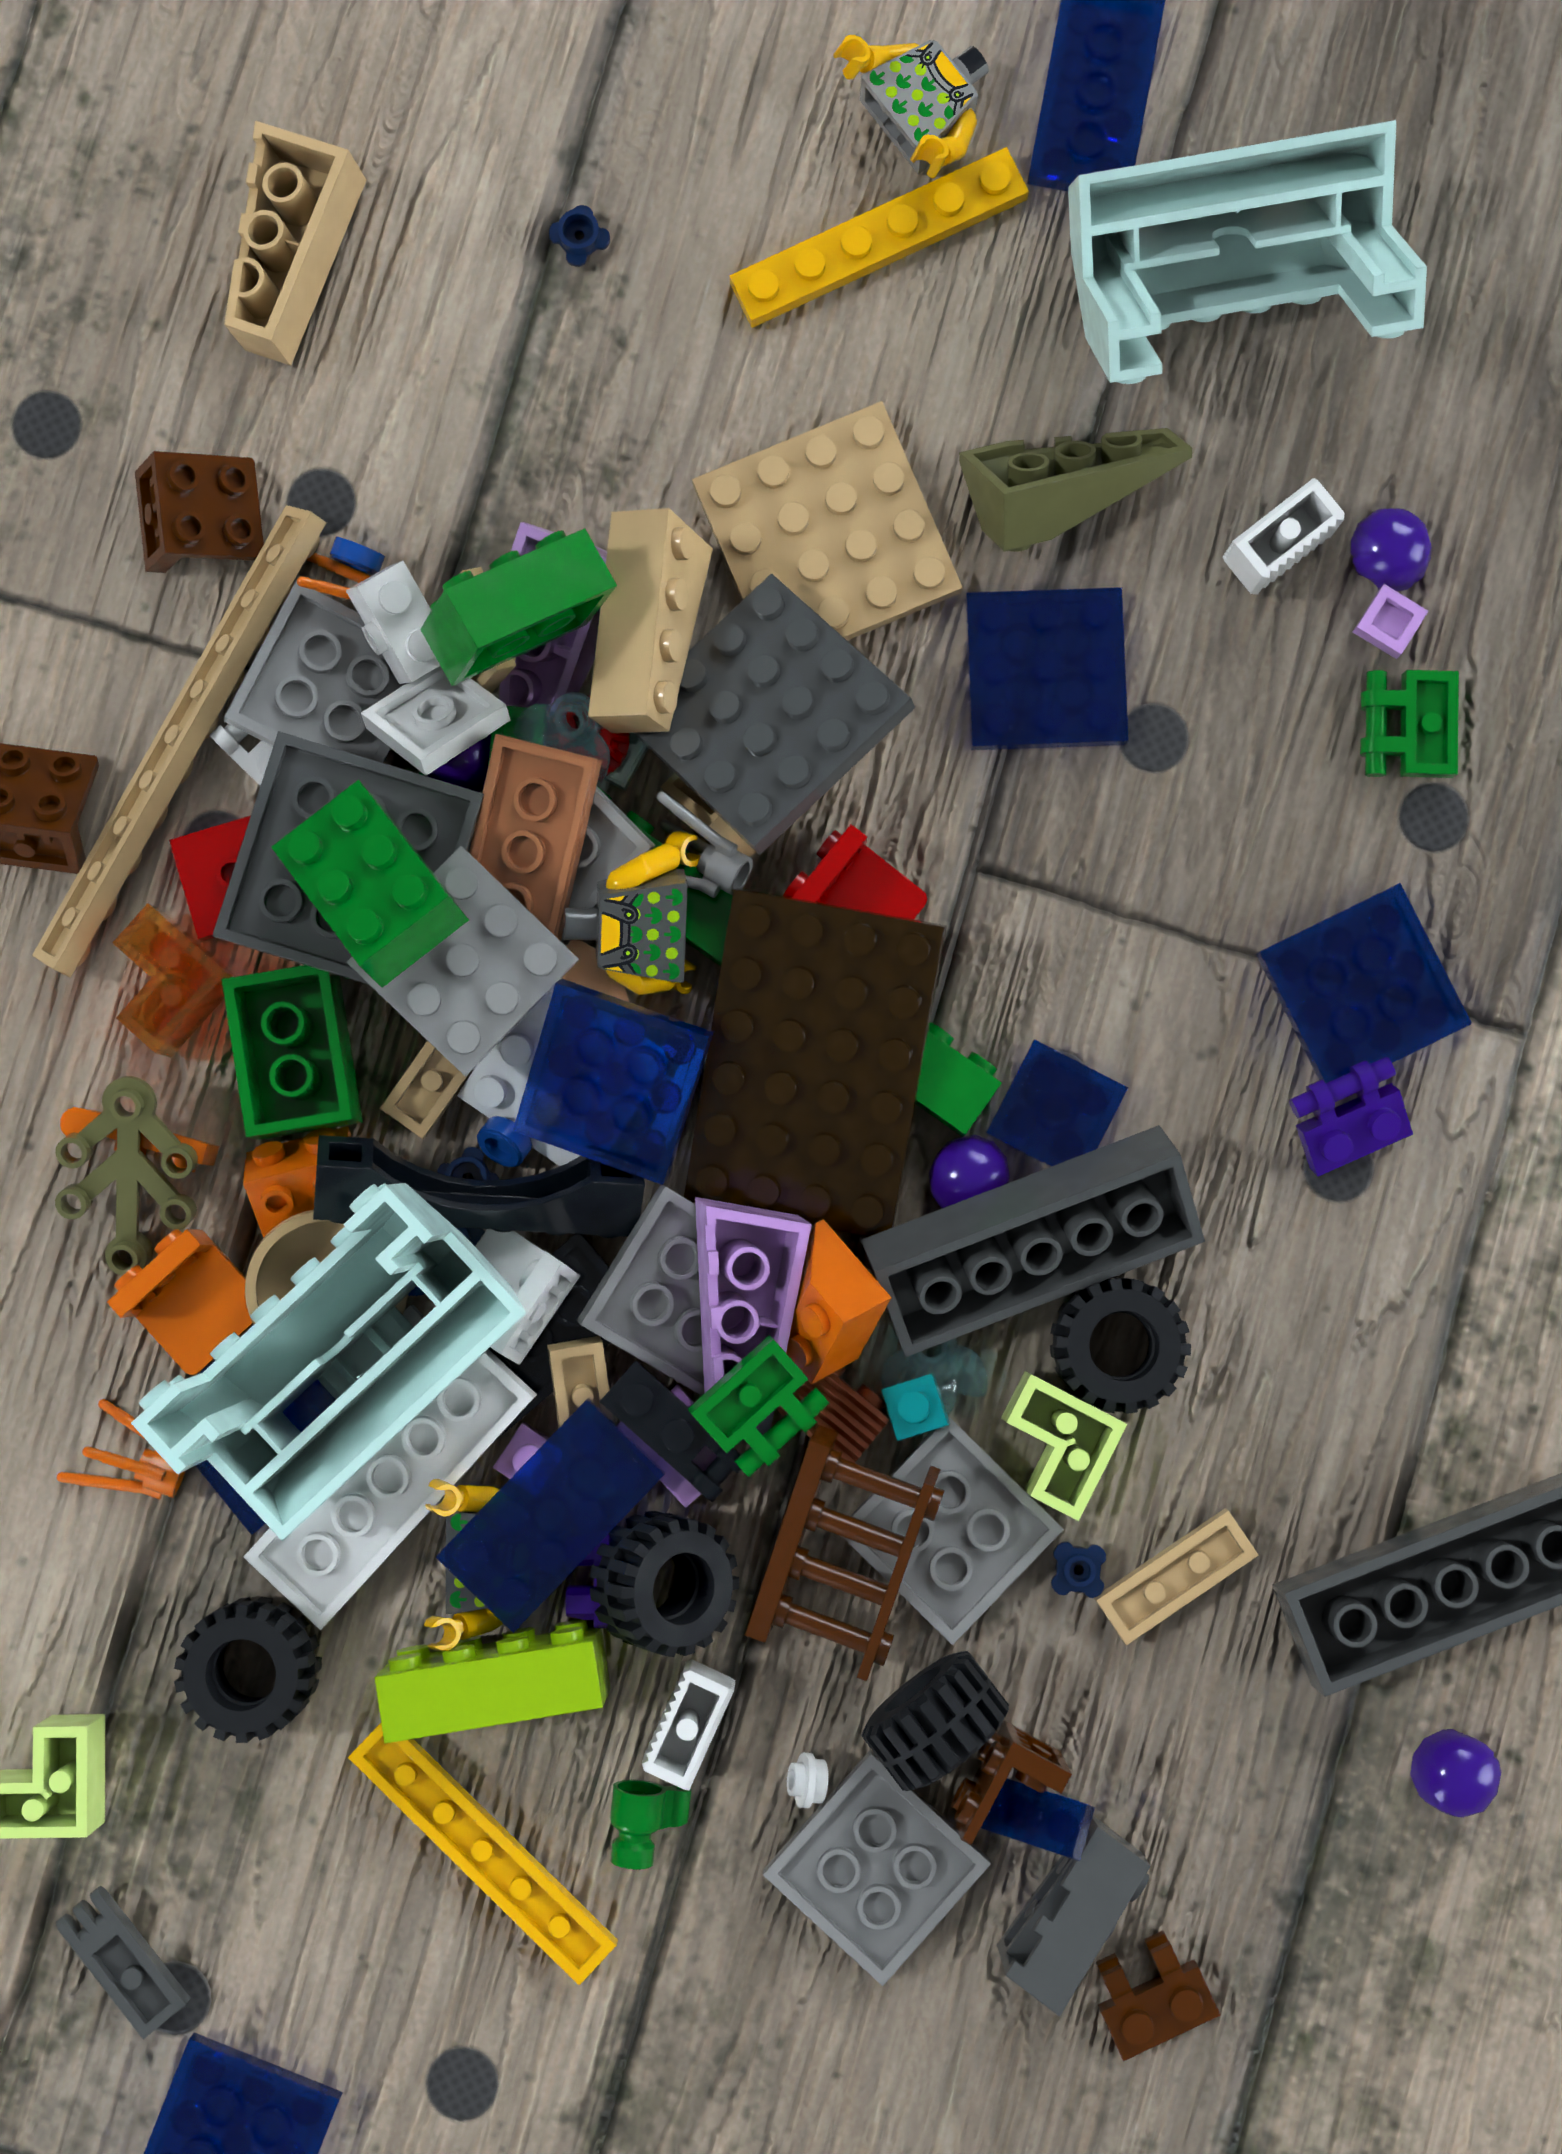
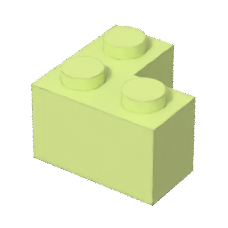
(1077, 1441)
(64, 1788)

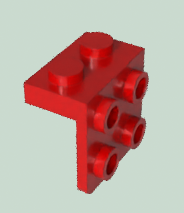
(857, 879)

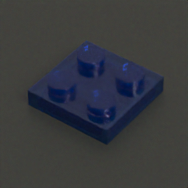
(1055, 1107)

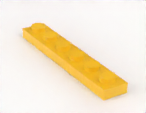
(879, 237)
(486, 1853)

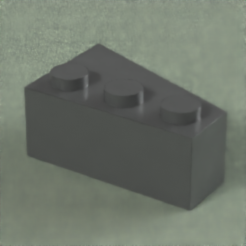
(1072, 1917)

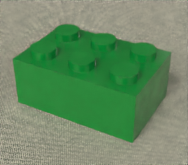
(517, 604)
(369, 884)
(291, 1051)

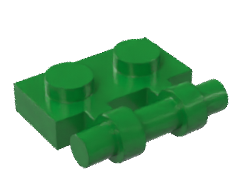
(1427, 723)
(751, 1394)

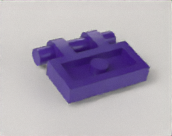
(1355, 1127)

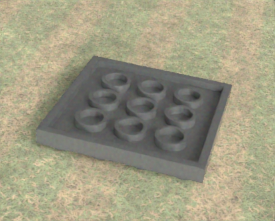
(774, 713)
(264, 901)

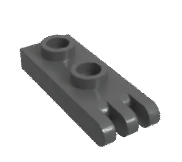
(123, 1962)

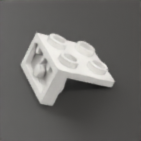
(538, 1282)

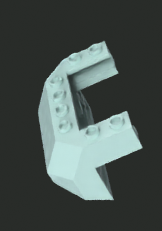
(1241, 236)
(350, 1338)

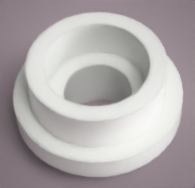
(808, 1780)

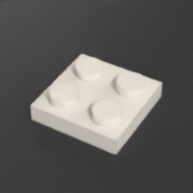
(434, 720)

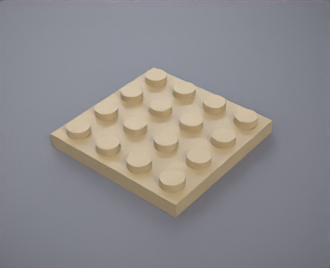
(833, 523)

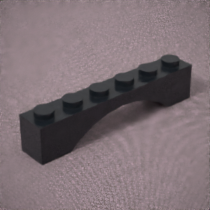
(563, 1200)

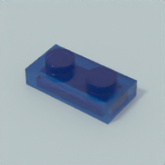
(1040, 1819)

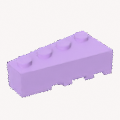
(746, 1281)

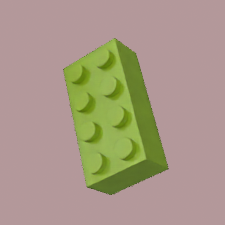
(493, 1681)

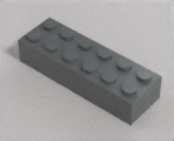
(1034, 1240)
(1428, 1588)

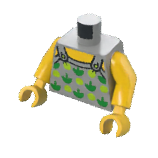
(918, 96)

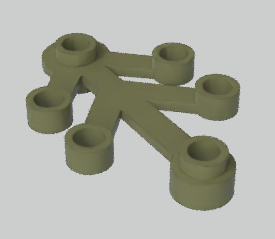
(129, 1169)

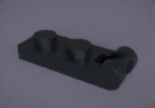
(669, 1429)

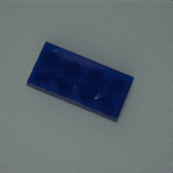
(1095, 89)
(550, 1515)

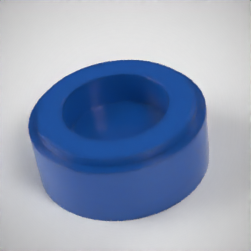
(356, 556)
(502, 1143)

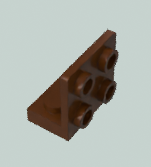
(197, 508)
(42, 806)
(1036, 1767)

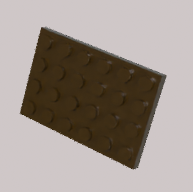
(814, 1060)

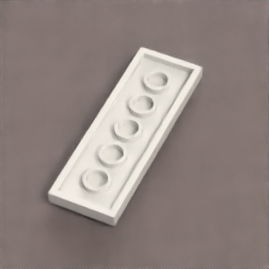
(386, 1498)

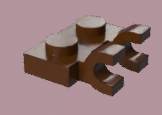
(1156, 2008)

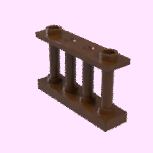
(793, 1561)

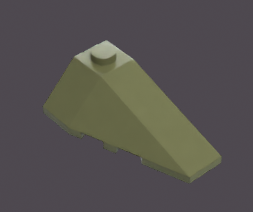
(1048, 490)

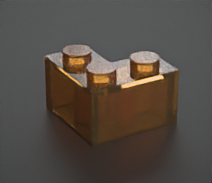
(182, 983)

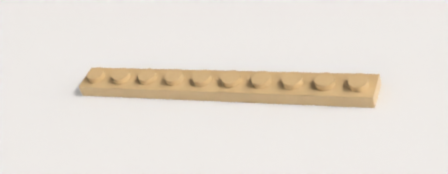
(178, 740)

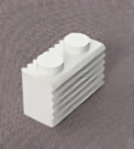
(1284, 536)
(688, 1724)

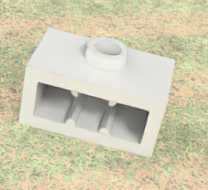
(393, 619)

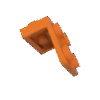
(283, 1177)
(185, 1298)

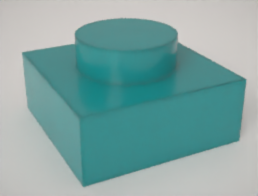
(915, 1407)

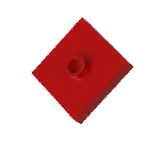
(205, 869)

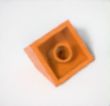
(834, 1306)

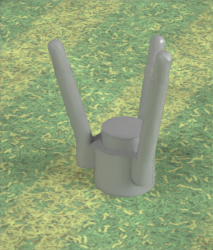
(720, 861)

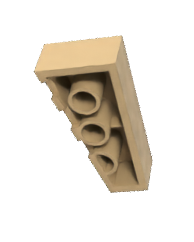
(290, 236)
(646, 619)

